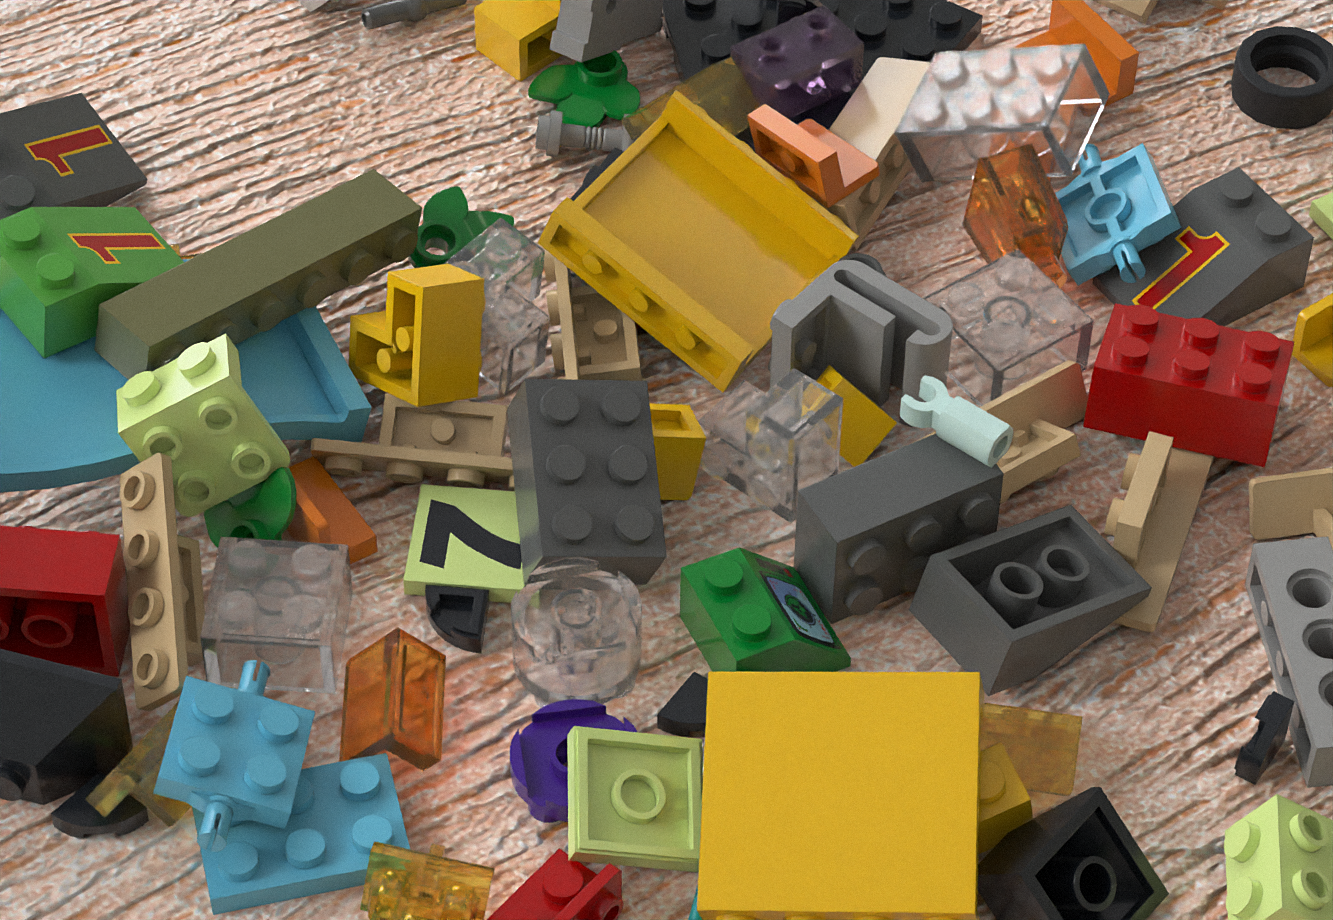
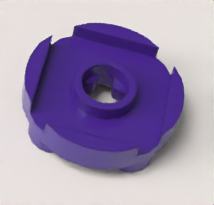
(542, 750)

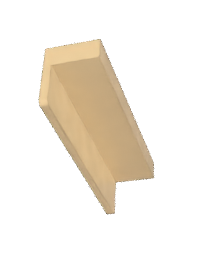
(870, 126)

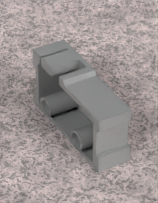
(600, 26)

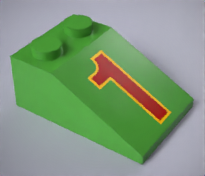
(68, 262)

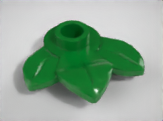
(588, 90)
(449, 227)
(257, 512)

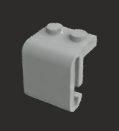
(862, 329)

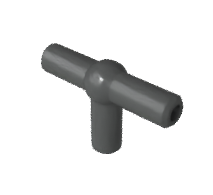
(402, 10)

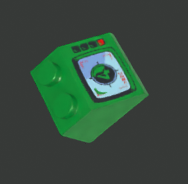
(756, 616)

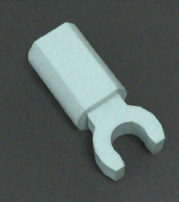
(957, 422)

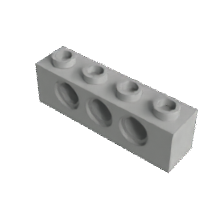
(1294, 614)

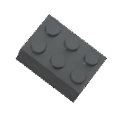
(586, 475)
(880, 522)

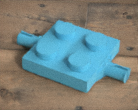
(1114, 214)
(234, 754)

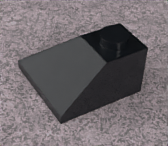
(57, 727)
(1070, 867)

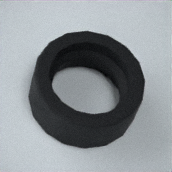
(1277, 104)

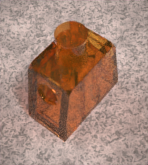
(1016, 209)

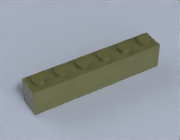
(261, 275)

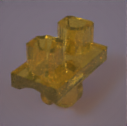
(424, 885)

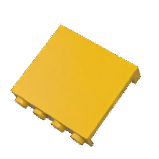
(697, 240)
(841, 796)

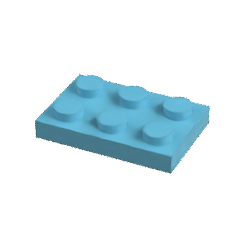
(324, 845)

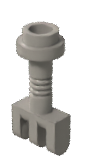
(553, 133)

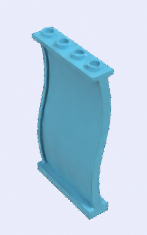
(63, 407)

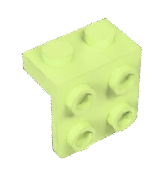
(203, 422)
(1280, 864)

